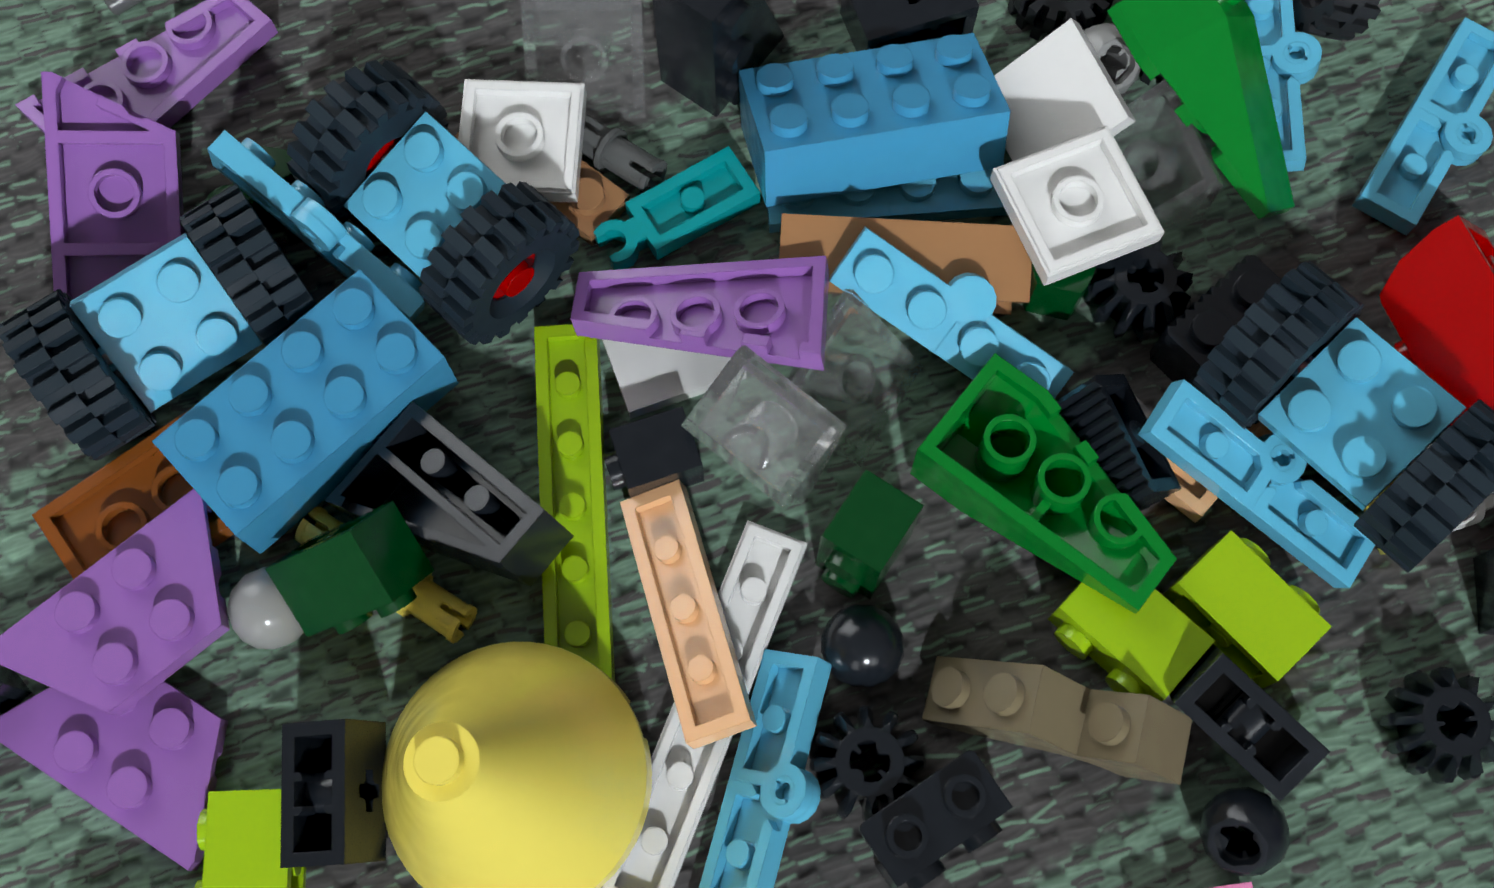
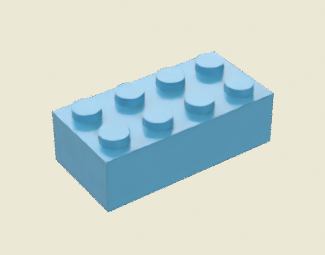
(872, 118)
(305, 411)

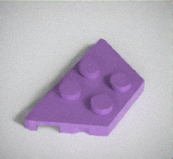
(108, 183)
(127, 615)
(137, 767)

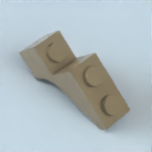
(1054, 714)

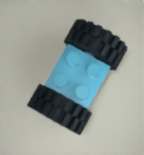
(388, 161)
(157, 325)
(1355, 412)

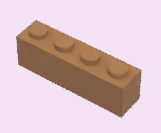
(938, 246)

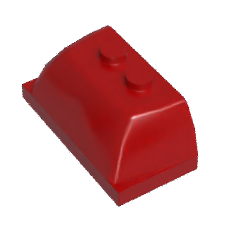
(1445, 309)

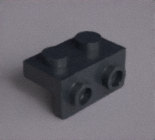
(933, 819)

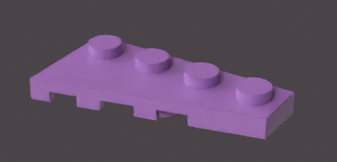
(176, 67)
(712, 308)

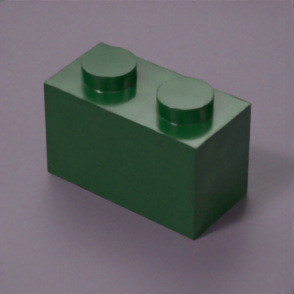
(866, 536)
(352, 572)

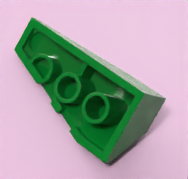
(1218, 71)
(1030, 478)

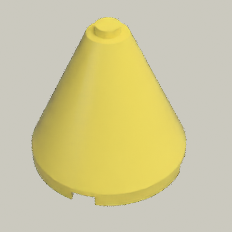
(516, 773)

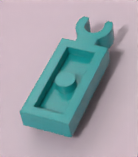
(681, 209)

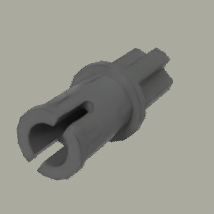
(615, 153)

